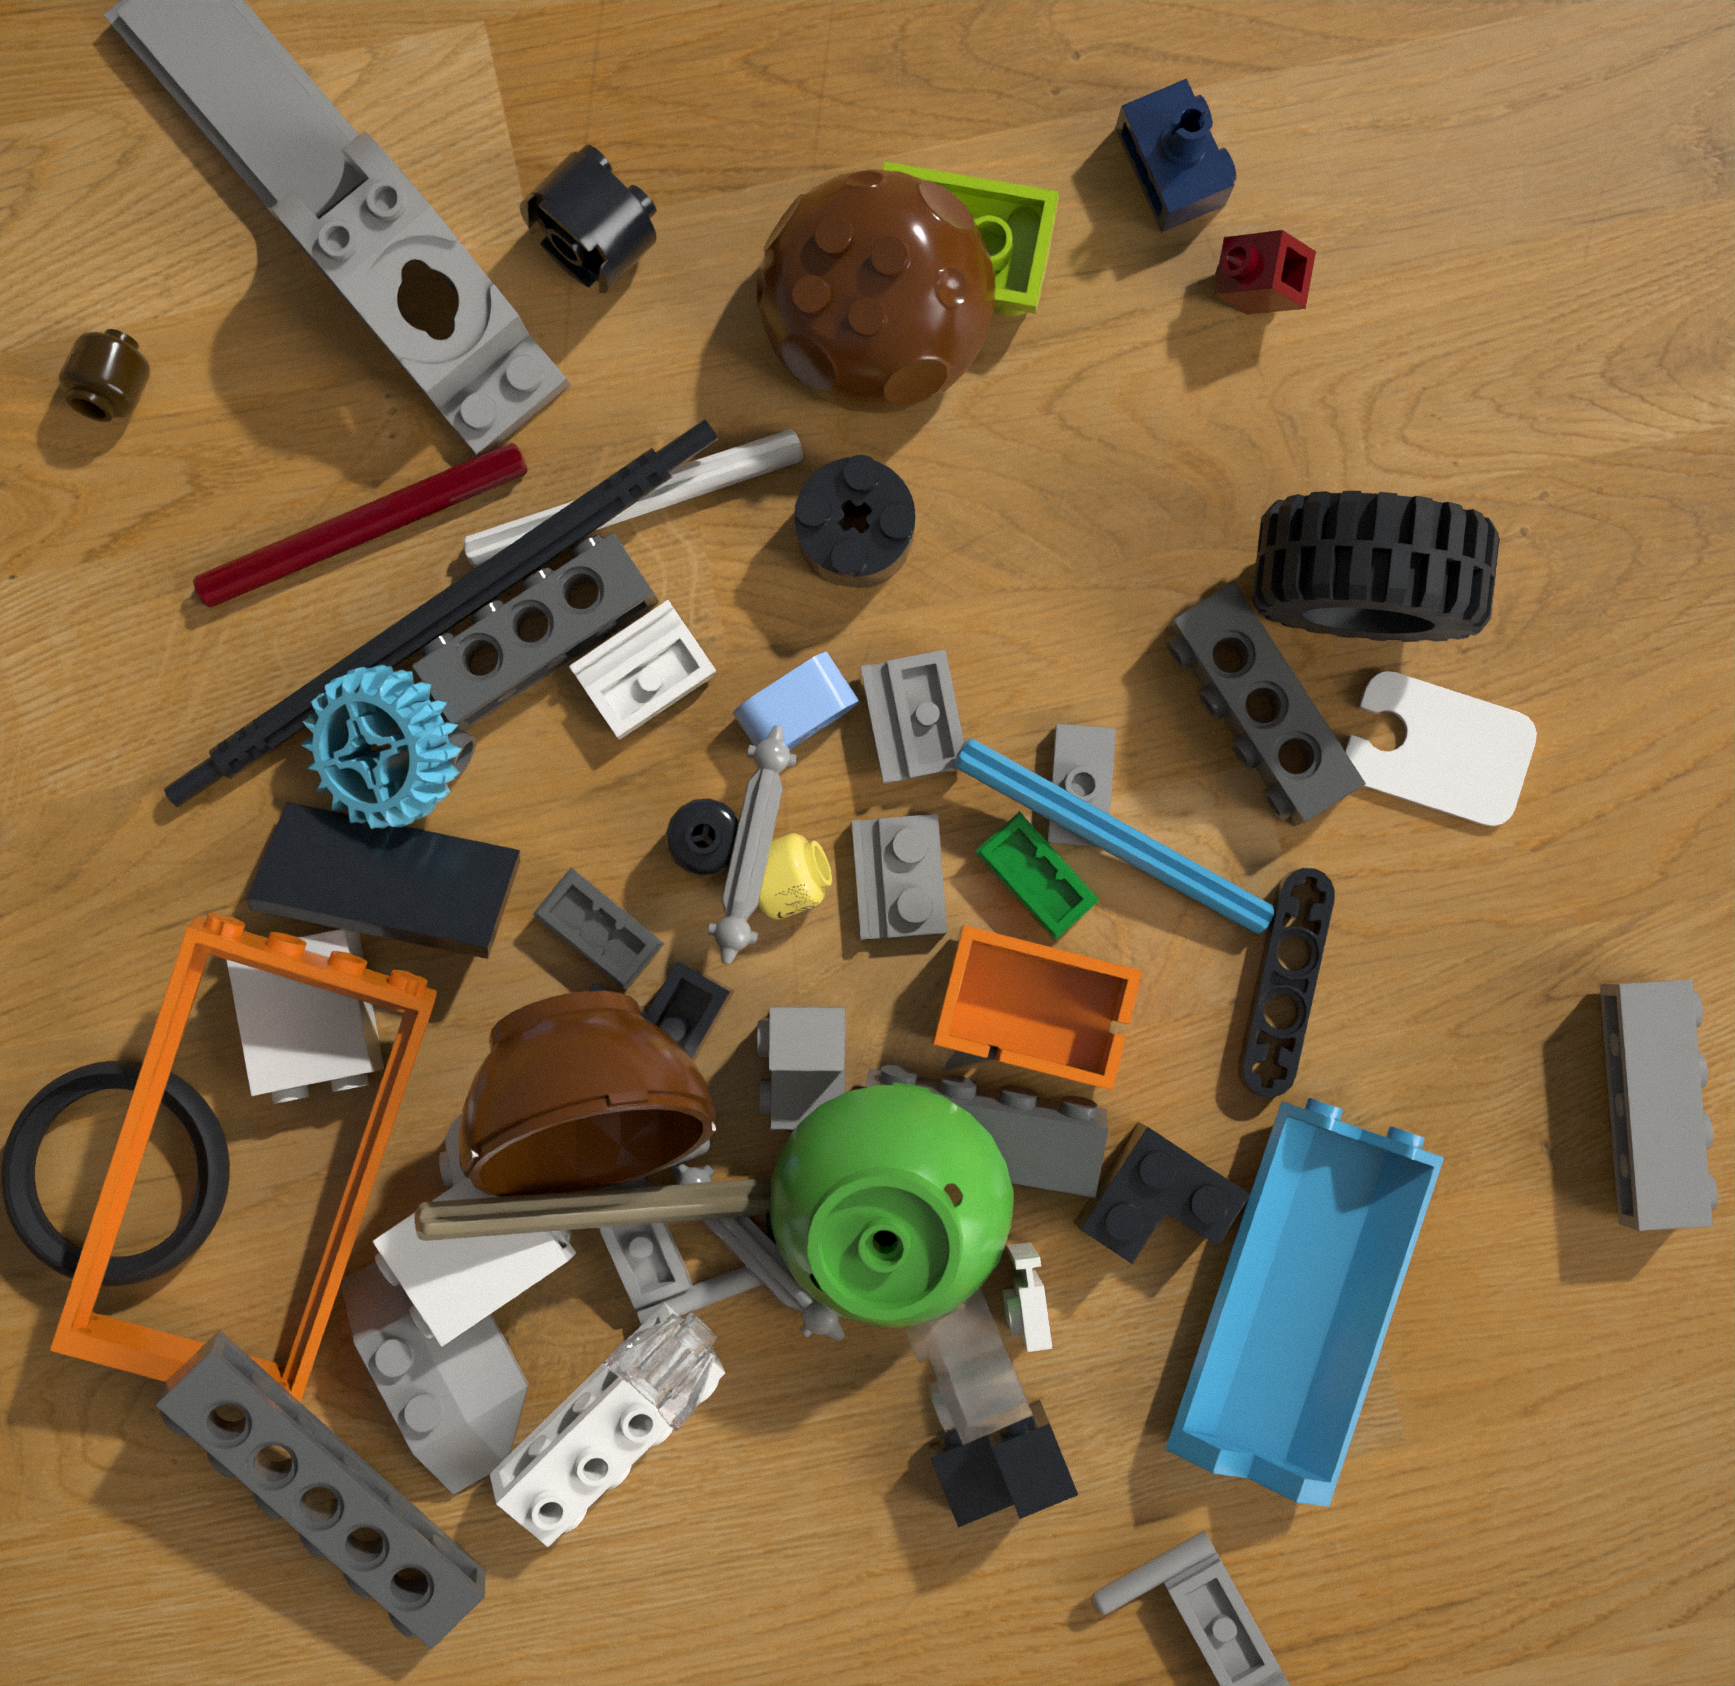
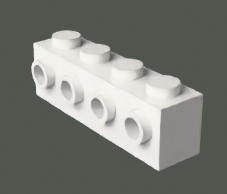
(582, 1450)

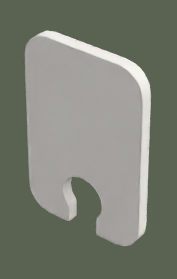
(1454, 752)

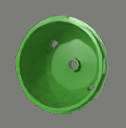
(879, 1165)

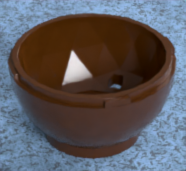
(580, 1099)

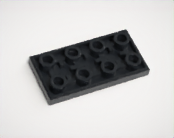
(385, 880)

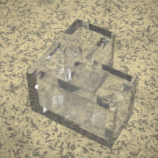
(974, 1373)

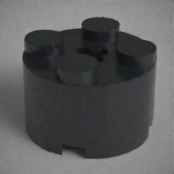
(591, 219)
(857, 488)

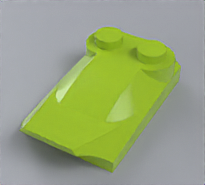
(1015, 228)

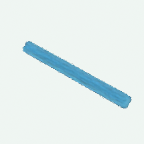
(1113, 836)

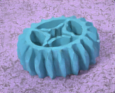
(381, 709)

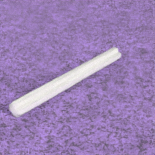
(687, 482)

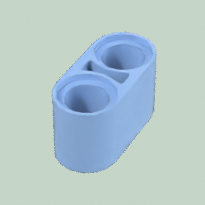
(798, 702)

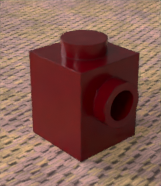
(1264, 272)

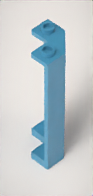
(1305, 1303)

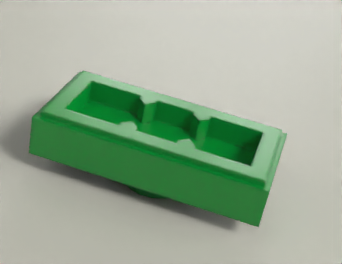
(1036, 876)

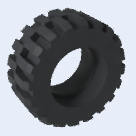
(1376, 566)

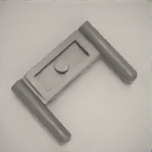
(655, 1269)
(1209, 1608)

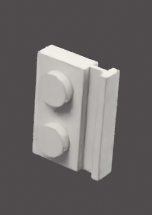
(643, 669)
(1026, 1301)

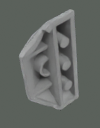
(449, 1401)

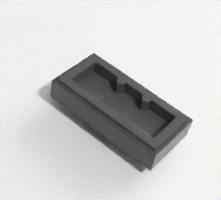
(598, 928)

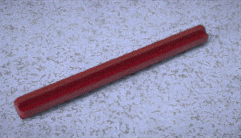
(360, 525)

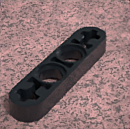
(1296, 984)

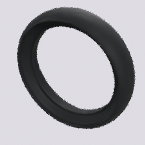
(20, 1157)

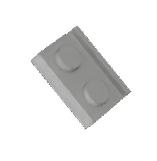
(913, 716)
(899, 876)

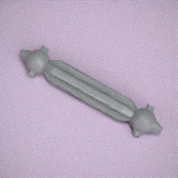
(752, 845)
(764, 1260)

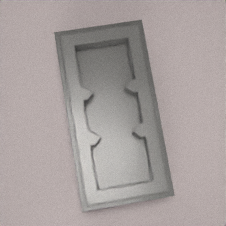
(1084, 768)

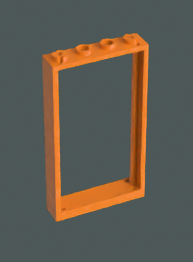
(162, 1354)

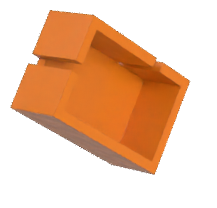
(1036, 1006)

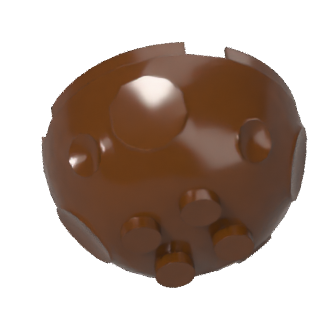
(876, 290)

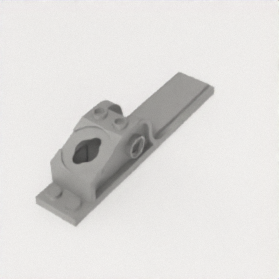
(343, 207)

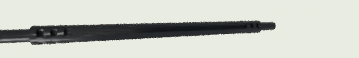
(449, 607)

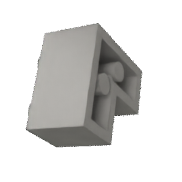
(805, 1060)

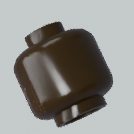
(104, 375)

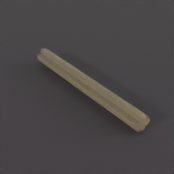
(590, 1209)

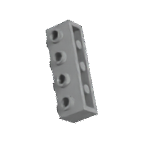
(1657, 1104)

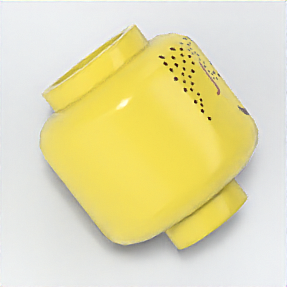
(794, 877)

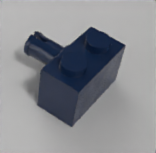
(1176, 154)

